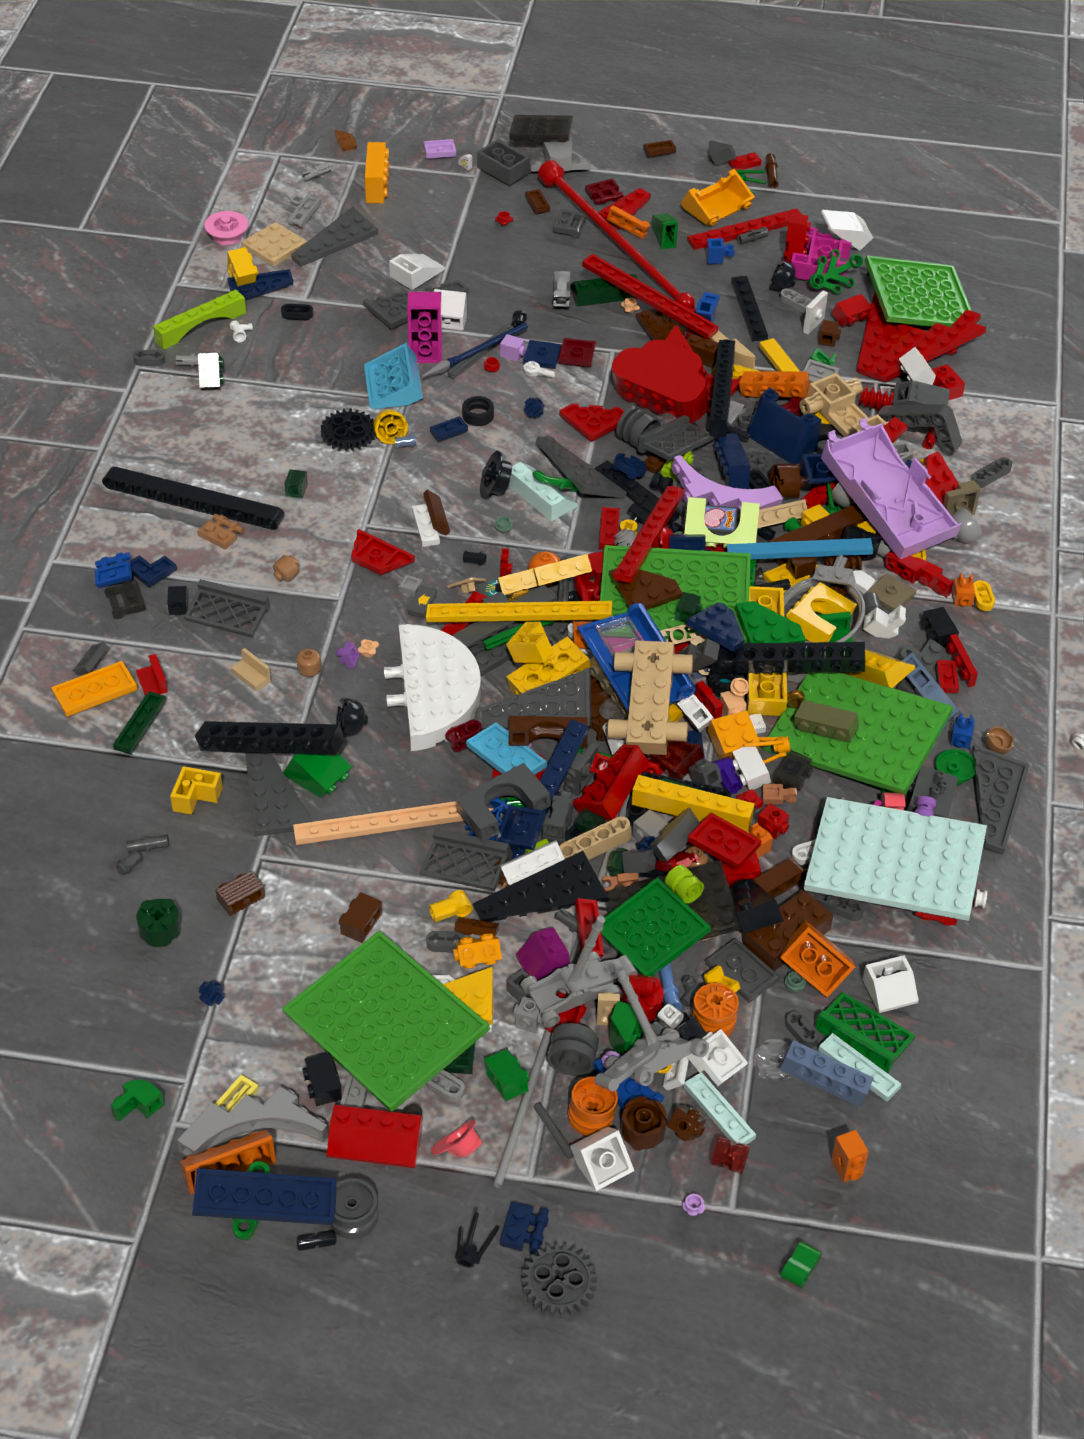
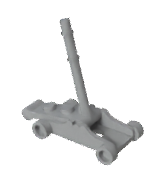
(579, 980)
(649, 1053)

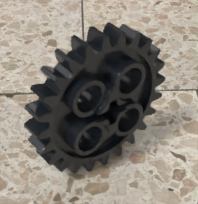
(348, 429)

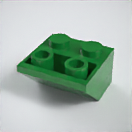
(624, 1028)

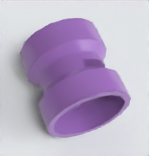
(925, 805)

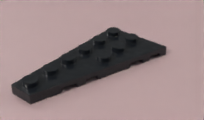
(544, 891)

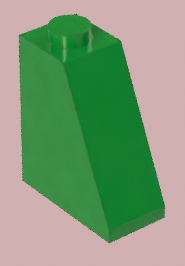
(665, 229)

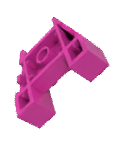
(819, 246)

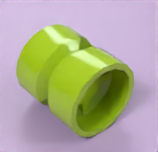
(684, 884)

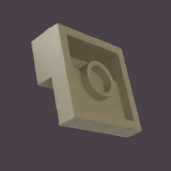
(964, 496)

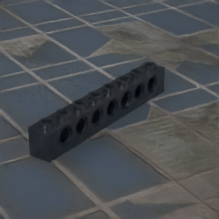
(722, 388)
(792, 658)
(270, 737)

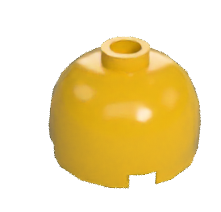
(389, 425)

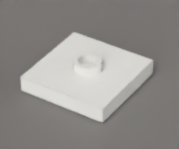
(815, 312)

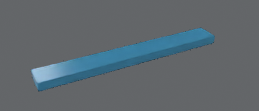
(797, 549)

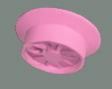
(226, 227)

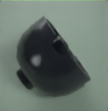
(783, 276)
(351, 717)

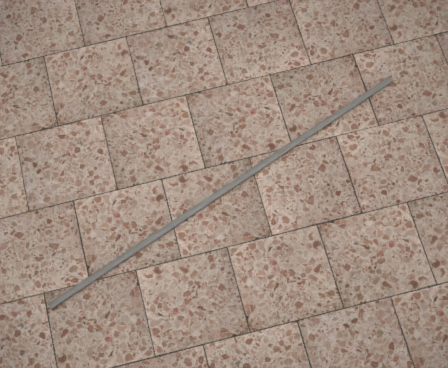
(515, 1131)

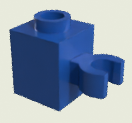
(716, 250)
(962, 731)

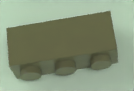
(826, 721)

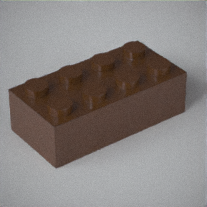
(771, 940)

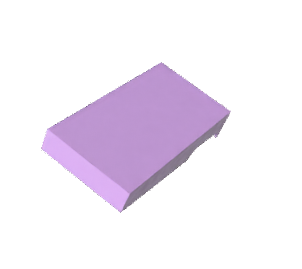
(889, 491)

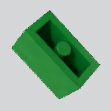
(506, 1074)

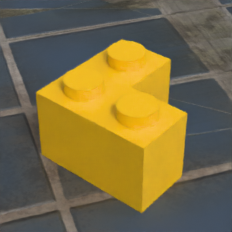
(241, 266)
(530, 644)
(194, 786)

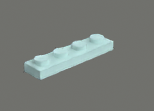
(882, 1084)
(719, 1110)

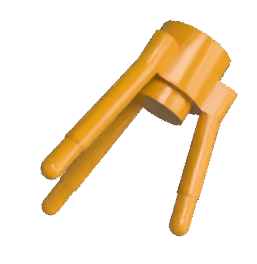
(781, 745)

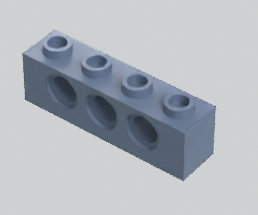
(826, 1073)

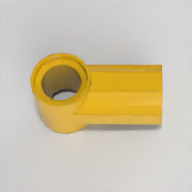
(455, 904)

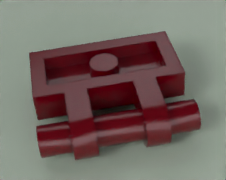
(600, 189)

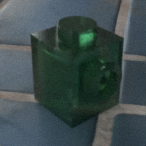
(296, 483)
(688, 606)

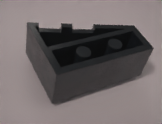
(754, 906)

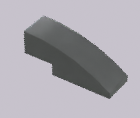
(703, 654)
(674, 835)

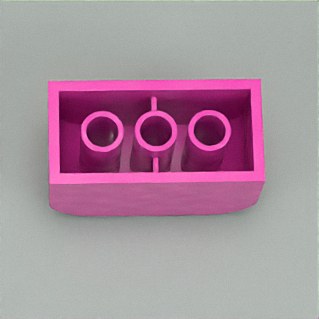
(425, 325)

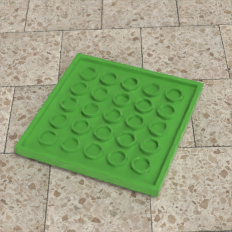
(917, 291)

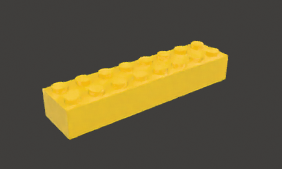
(767, 690)

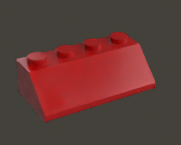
(374, 1136)

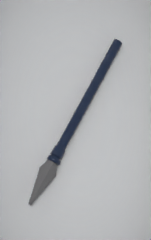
(442, 366)

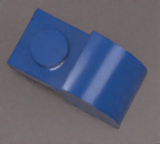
(707, 306)

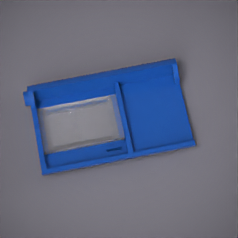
(619, 635)

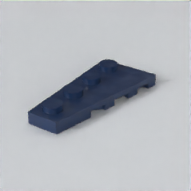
(264, 283)

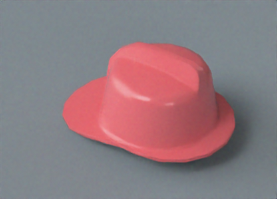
(460, 1142)

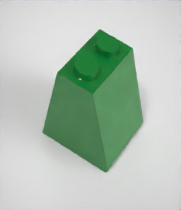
(318, 772)

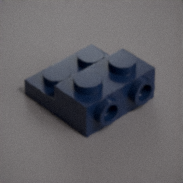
(521, 827)

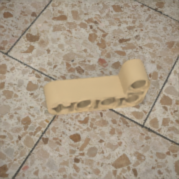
(614, 834)

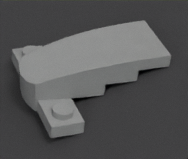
(562, 154)

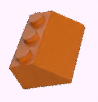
(817, 959)

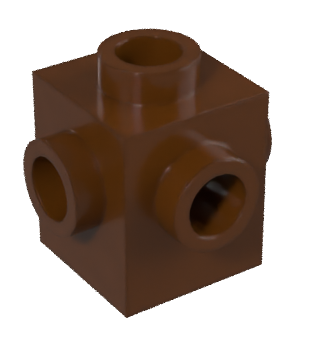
(687, 1123)

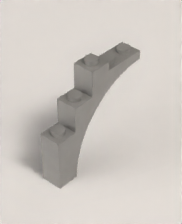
(250, 1115)

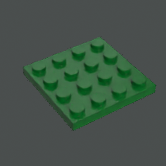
(653, 928)

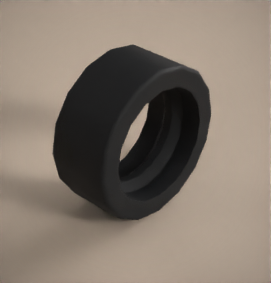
(478, 402)

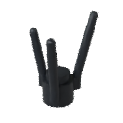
(467, 1254)

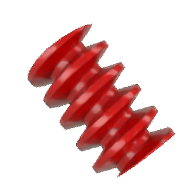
(875, 399)

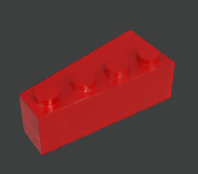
(613, 783)

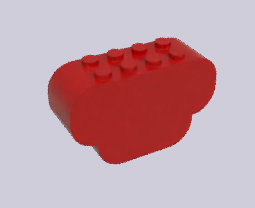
(662, 379)

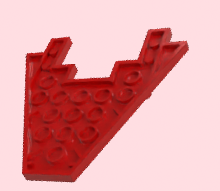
(889, 341)

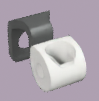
(669, 1018)

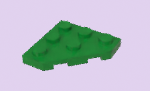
(767, 626)

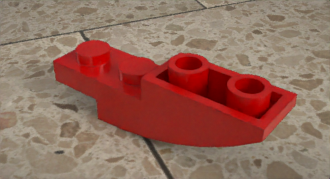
(917, 569)

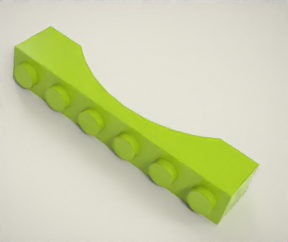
(172, 330)

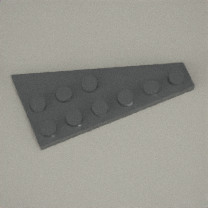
(557, 698)
(998, 792)

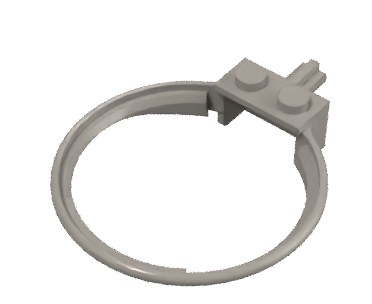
(832, 574)

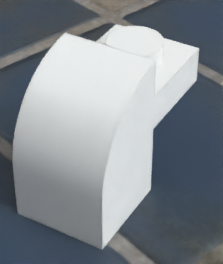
(883, 624)
(696, 712)

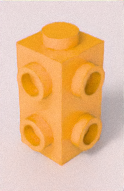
(470, 952)

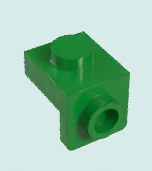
(821, 357)

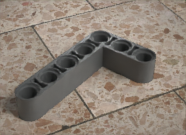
(933, 415)

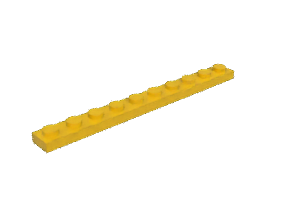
(519, 611)

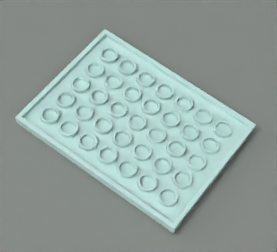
(896, 858)

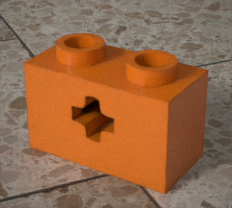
(849, 1156)

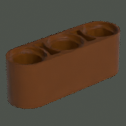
(782, 877)

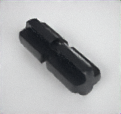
(322, 1239)

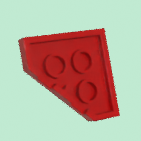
(592, 420)
(941, 478)

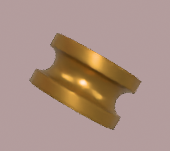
(795, 698)

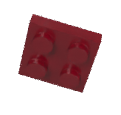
(577, 352)

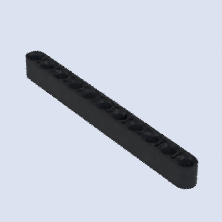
(193, 498)

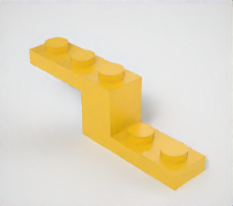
(545, 574)

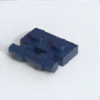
(517, 1226)

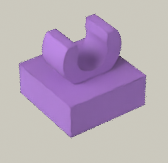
(348, 654)

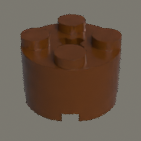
(787, 480)
(643, 1123)

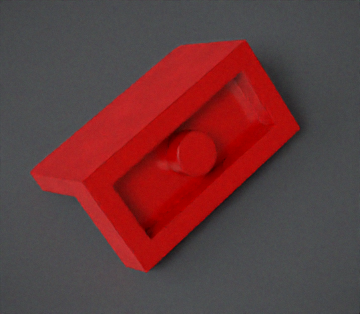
(152, 677)

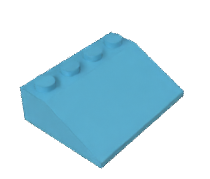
(393, 379)

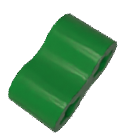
(801, 1264)

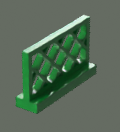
(858, 1039)

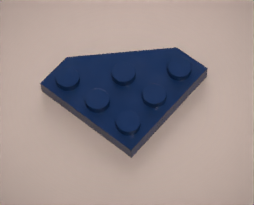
(719, 625)

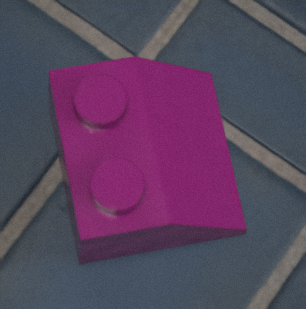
(543, 954)

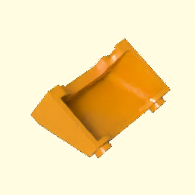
(719, 199)

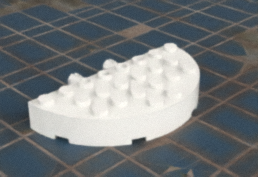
(439, 683)

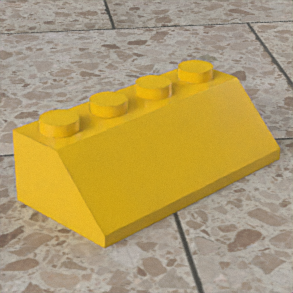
(883, 669)

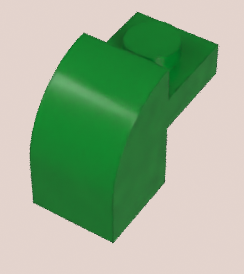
(138, 1095)

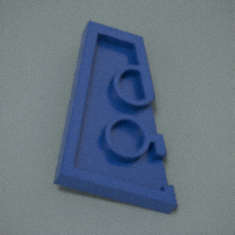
(629, 1088)

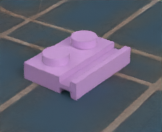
(440, 148)

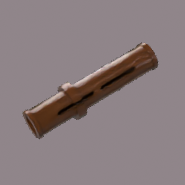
(771, 167)

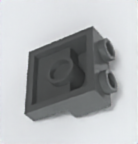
(579, 773)

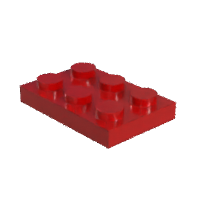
(724, 840)

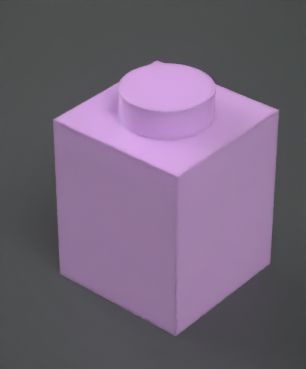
(512, 348)

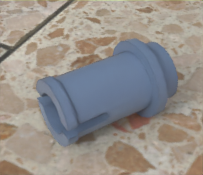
(405, 441)

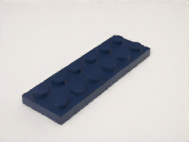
(264, 1196)

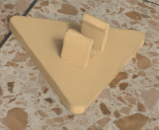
(468, 584)

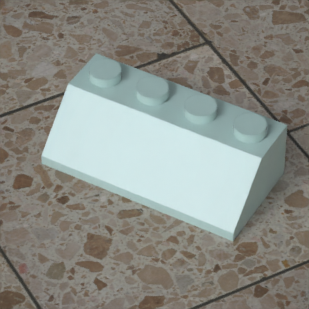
(543, 497)

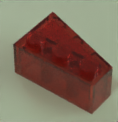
(678, 758)

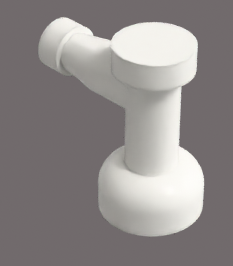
(239, 330)

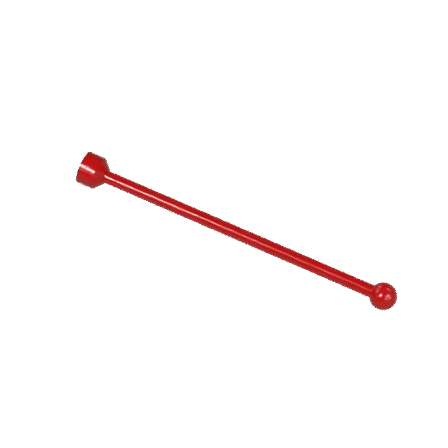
(552, 175)

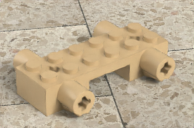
(835, 401)
(651, 685)

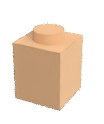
(732, 703)

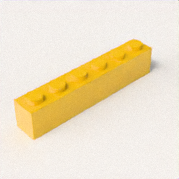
(675, 799)

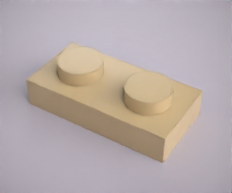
(605, 1007)

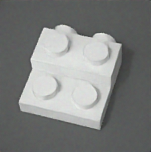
(721, 1060)

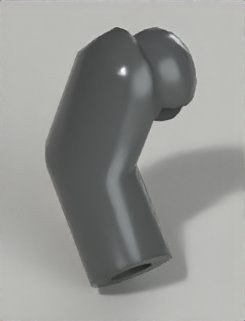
(691, 988)

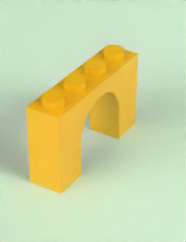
(821, 600)

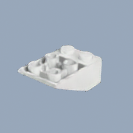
(848, 227)
(413, 269)

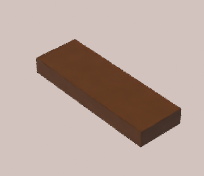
(436, 512)

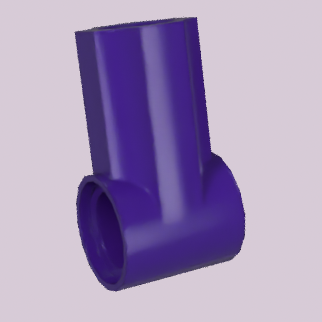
(729, 777)

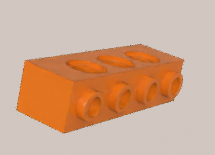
(783, 382)

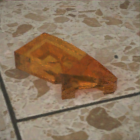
(346, 140)

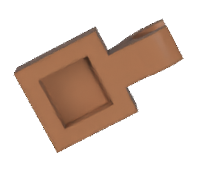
(776, 794)
(620, 880)

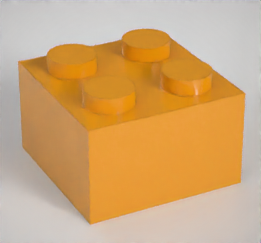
(731, 733)

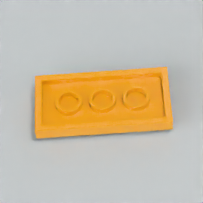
(94, 688)

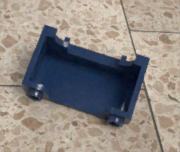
(782, 430)

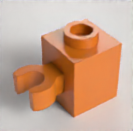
(963, 591)
(766, 844)

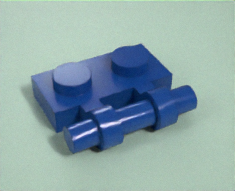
(115, 573)

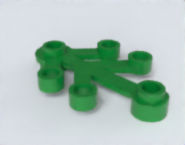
(833, 273)

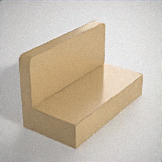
(252, 671)

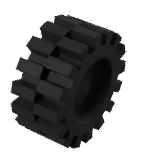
(718, 686)

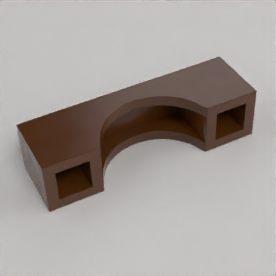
(527, 728)

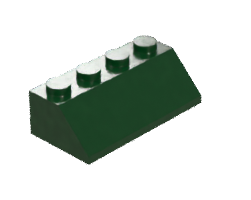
(597, 292)

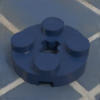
(631, 466)

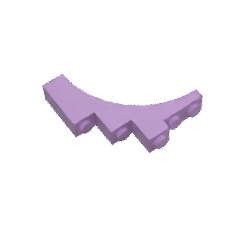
(719, 495)

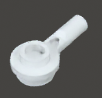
(533, 369)

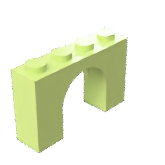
(745, 532)

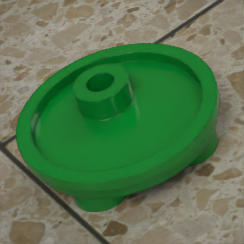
(956, 763)

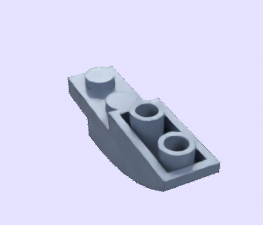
(926, 684)

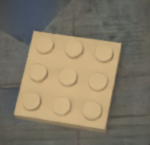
(273, 243)

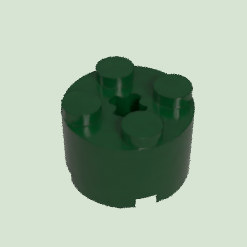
(158, 922)

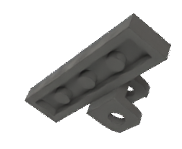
(928, 657)

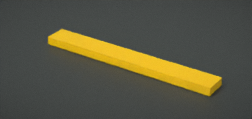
(782, 363)

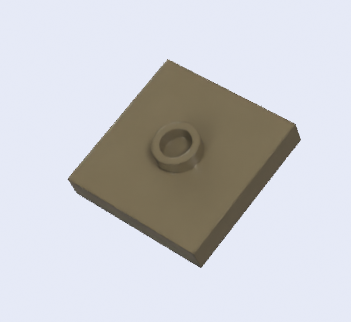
(892, 592)

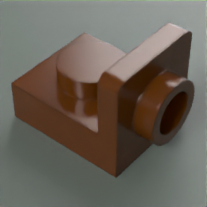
(655, 463)

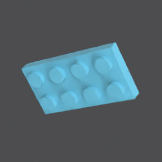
(494, 748)

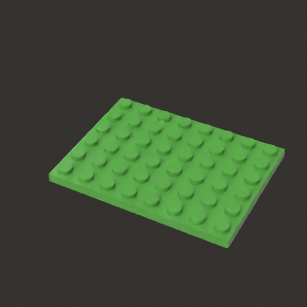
(709, 574)
(891, 736)
(386, 1020)

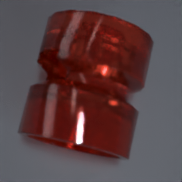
(730, 1155)

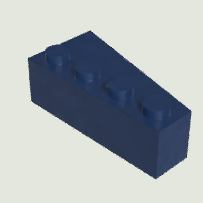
(733, 461)

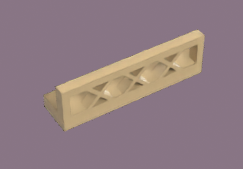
(780, 513)

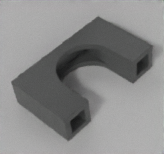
(516, 782)

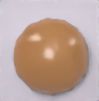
(999, 740)

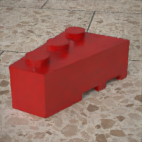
(796, 235)

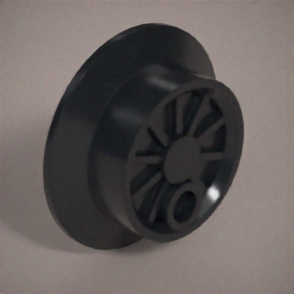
(495, 475)

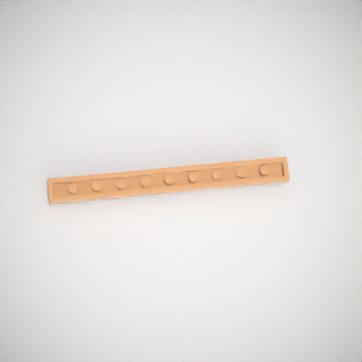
(376, 823)

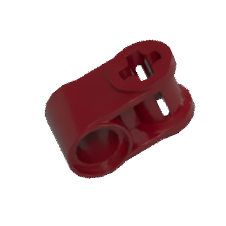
(462, 733)

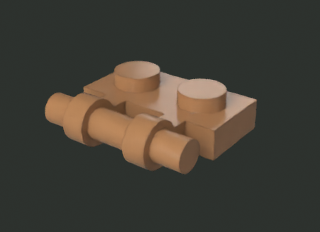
(217, 535)

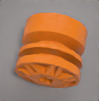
(716, 1008)
(591, 1107)

